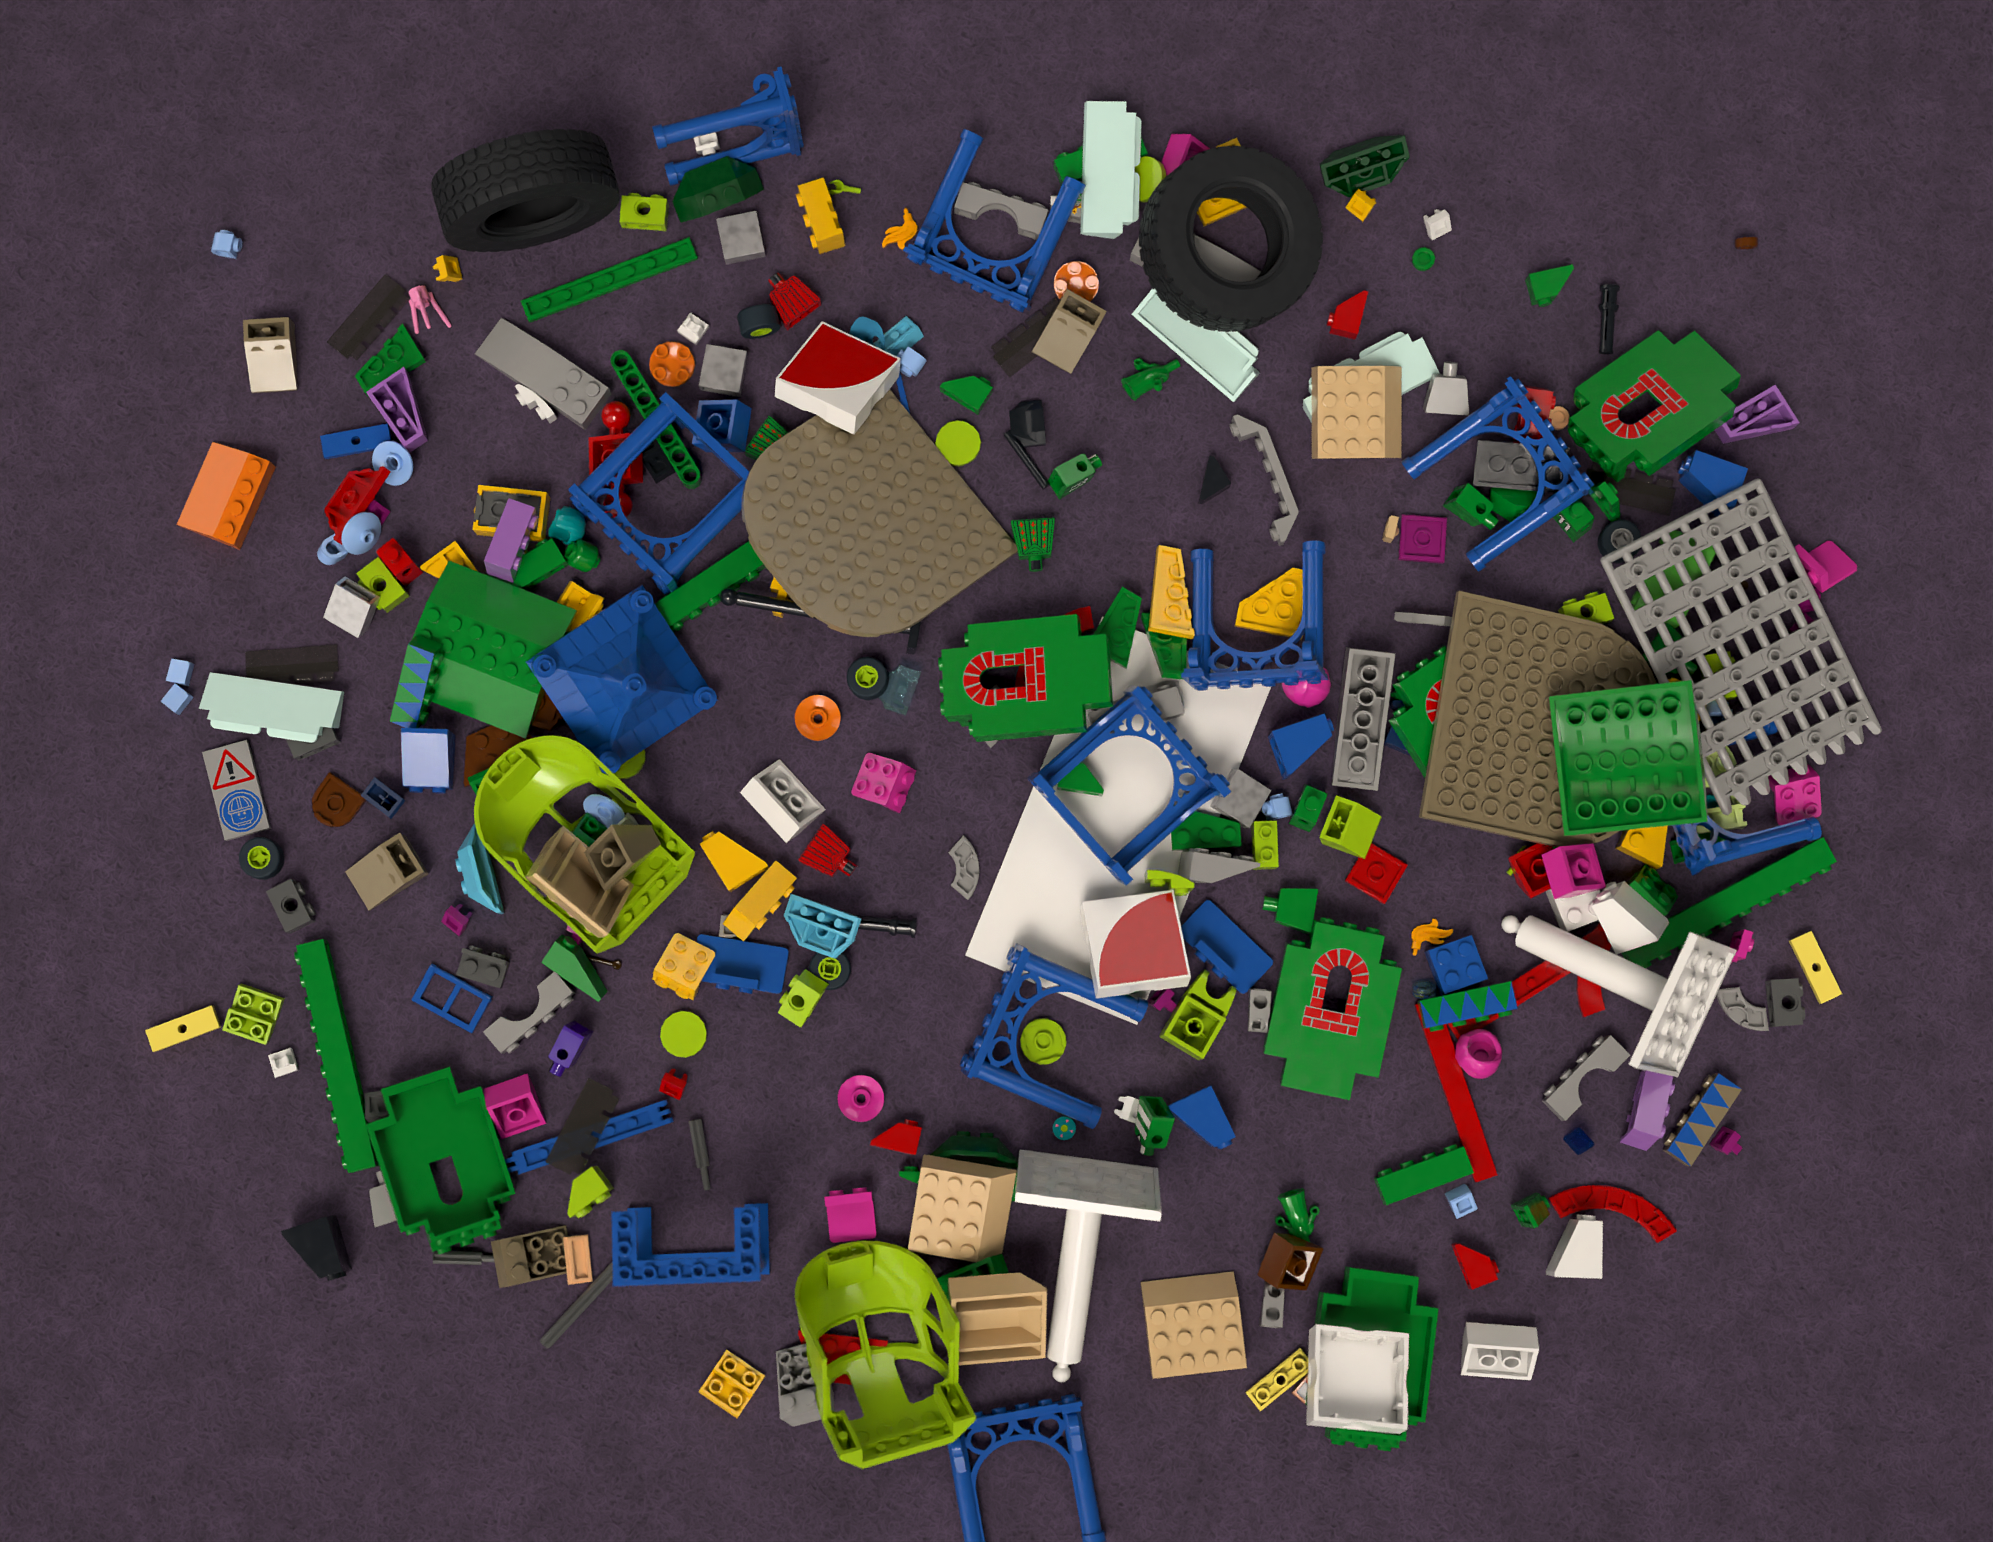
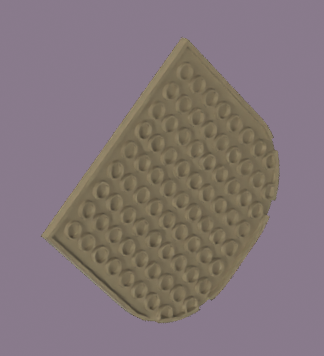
(868, 522)
(1493, 720)

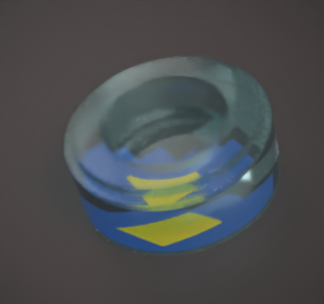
(1423, 990)

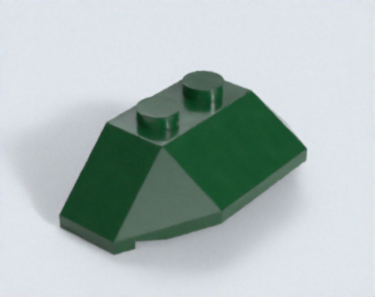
(1365, 164)
(715, 188)
(978, 1150)

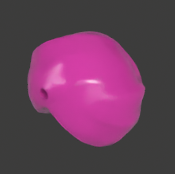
(1308, 694)
(1478, 1053)

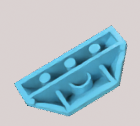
(478, 872)
(821, 926)

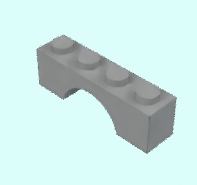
(975, 201)
(1166, 700)
(552, 994)
(1564, 1098)

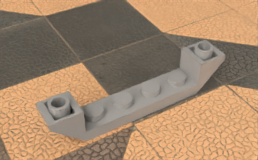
(1245, 429)

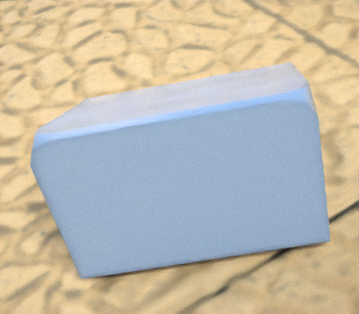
(180, 672)
(177, 699)
(1461, 1201)

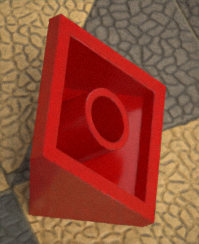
(1530, 870)

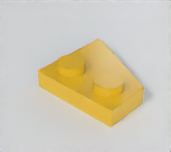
(453, 553)

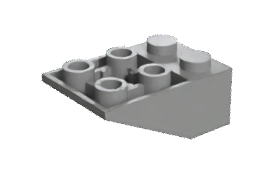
(1209, 868)
(797, 1387)

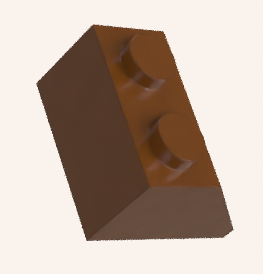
(1289, 1262)

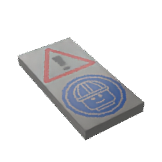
(236, 790)

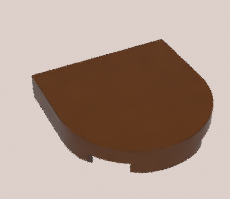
(336, 802)

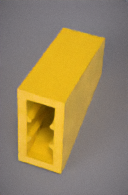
(731, 860)

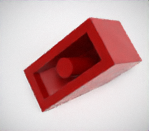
(1348, 316)
(901, 1137)
(1476, 1267)

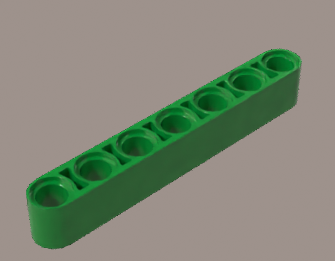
(642, 390)

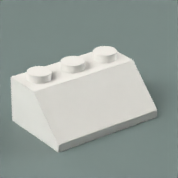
(782, 800)
(1499, 1351)

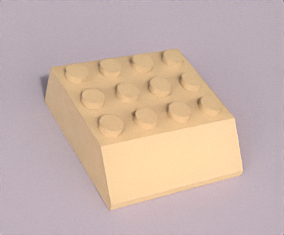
(1356, 412)
(570, 882)
(961, 1209)
(999, 1317)
(1193, 1325)

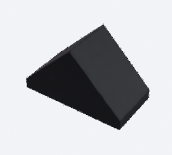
(1214, 481)

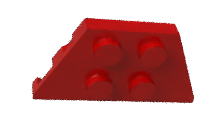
(353, 497)
(840, 1345)

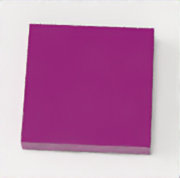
(1422, 538)

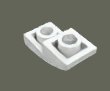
(530, 398)

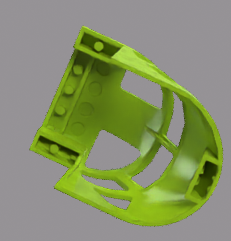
(527, 785)
(871, 1280)

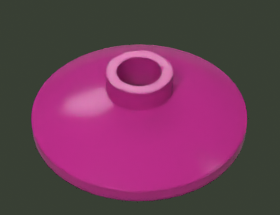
(848, 1098)

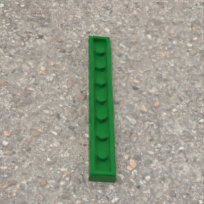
(609, 280)

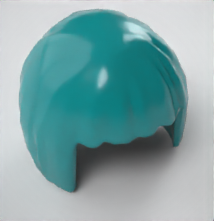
(567, 525)

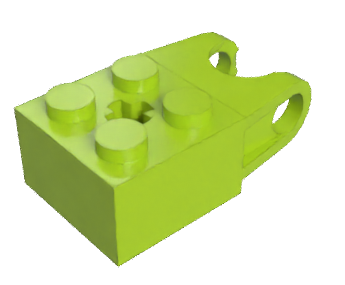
(1203, 1011)

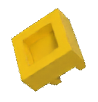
(1361, 205)
(448, 268)

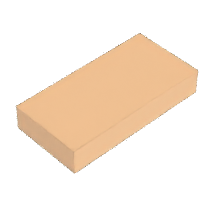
(577, 1259)

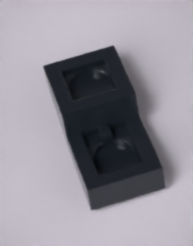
(657, 462)

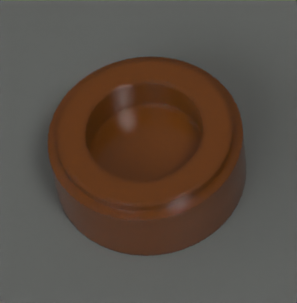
(1746, 243)

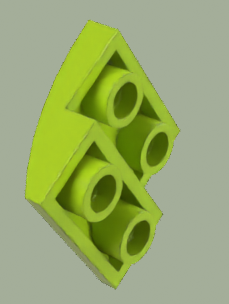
(1175, 882)
(253, 1014)

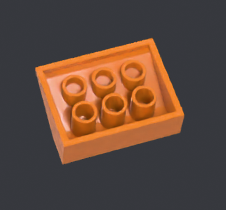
(226, 495)

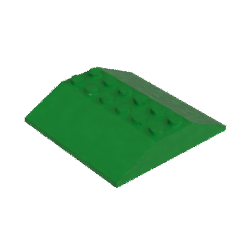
(486, 639)
(1629, 758)

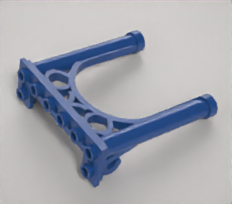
(769, 109)
(1038, 254)
(1475, 425)
(1310, 662)
(1705, 853)
(1023, 1085)
(1076, 1458)

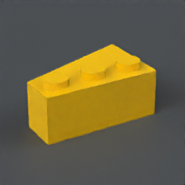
(820, 216)
(1644, 845)
(760, 901)

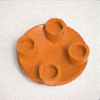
(1078, 278)
(671, 364)

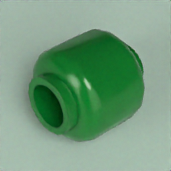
(582, 555)

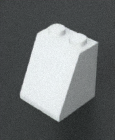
(1628, 917)
(1579, 1250)

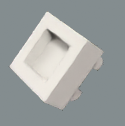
(1437, 224)
(693, 328)
(283, 1062)
(1129, 1109)

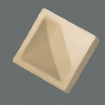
(1391, 529)

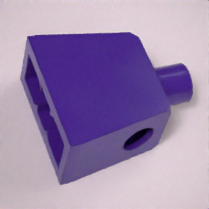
(572, 1039)

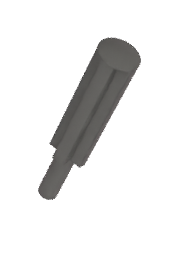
(700, 1150)
(461, 1257)

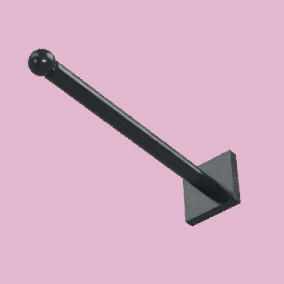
(729, 597)

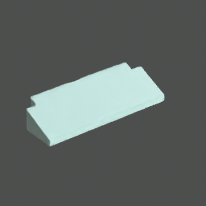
(1108, 166)
(1392, 351)
(1218, 356)
(282, 708)

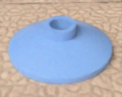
(385, 456)
(361, 533)
(603, 809)

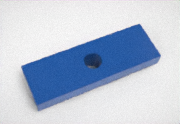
(342, 443)

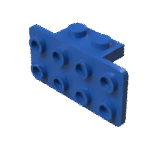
(1225, 947)
(745, 965)

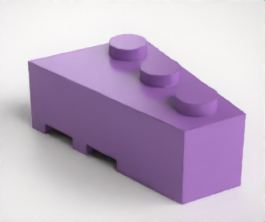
(399, 407)
(1758, 417)
(510, 540)
(1648, 1110)

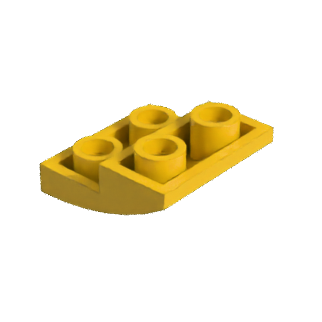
(731, 1384)

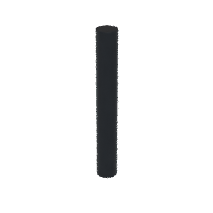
(1026, 459)

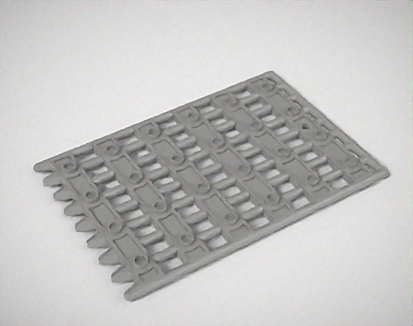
(1753, 665)

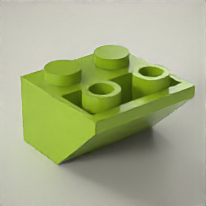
(1350, 827)
(586, 1190)

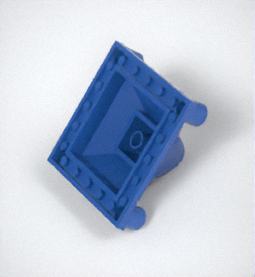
(622, 679)

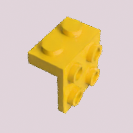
(582, 601)
(683, 966)

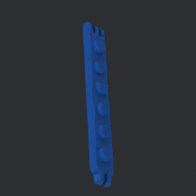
(615, 1130)

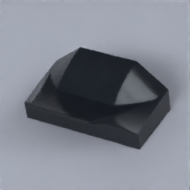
(1028, 423)

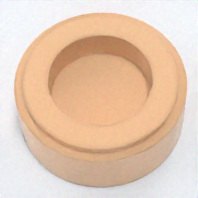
(1559, 417)

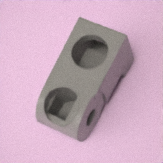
(1258, 1009)
(1272, 1307)

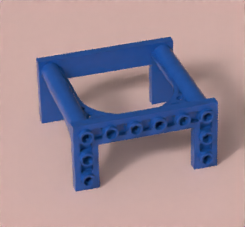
(671, 566)
(1206, 785)
(638, 1265)

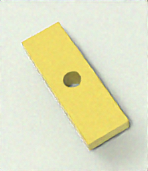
(1822, 980)
(170, 1032)
(1268, 1389)

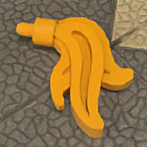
(901, 234)
(1428, 933)

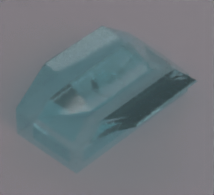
(900, 690)

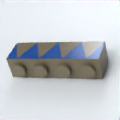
(1702, 1119)

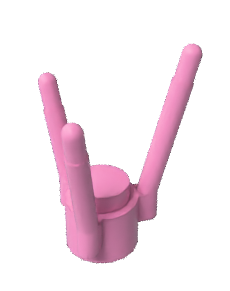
(420, 299)

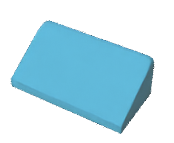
(901, 336)

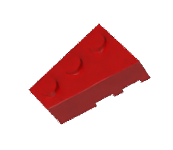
(1546, 401)

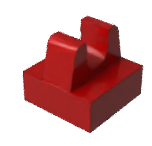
(672, 1085)

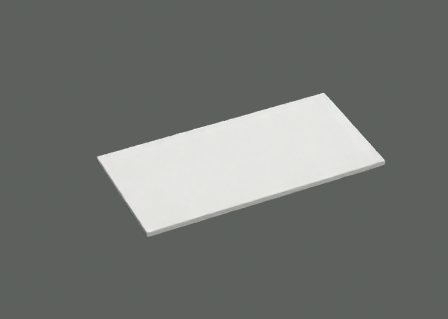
(1053, 870)

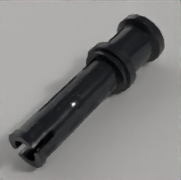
(1608, 308)
(893, 926)

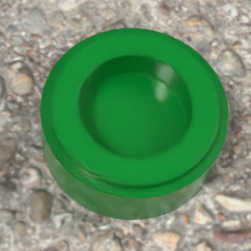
(1423, 259)

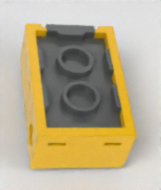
(491, 504)

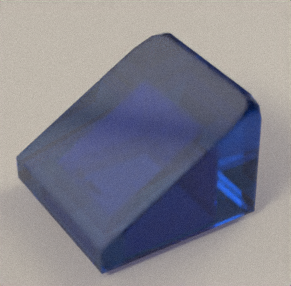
(1578, 1140)

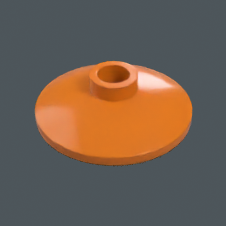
(815, 706)

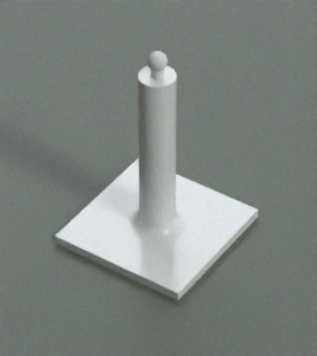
(1676, 1002)
(1087, 1192)

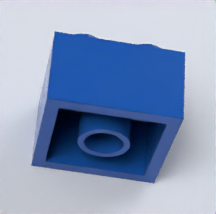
(725, 422)
(1456, 965)

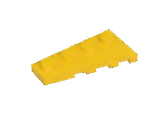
(1169, 596)

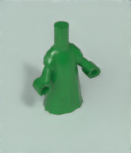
(1150, 378)
(1296, 1212)

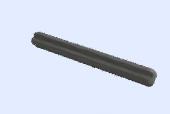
(578, 1307)

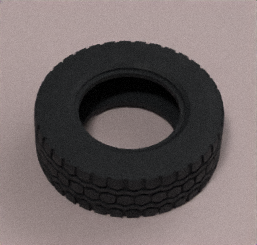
(525, 190)
(1279, 204)

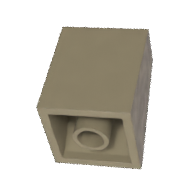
(620, 852)

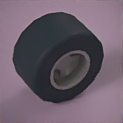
(1620, 531)

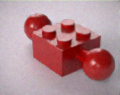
(615, 417)

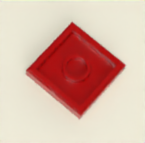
(1376, 874)

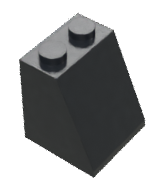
(321, 1247)

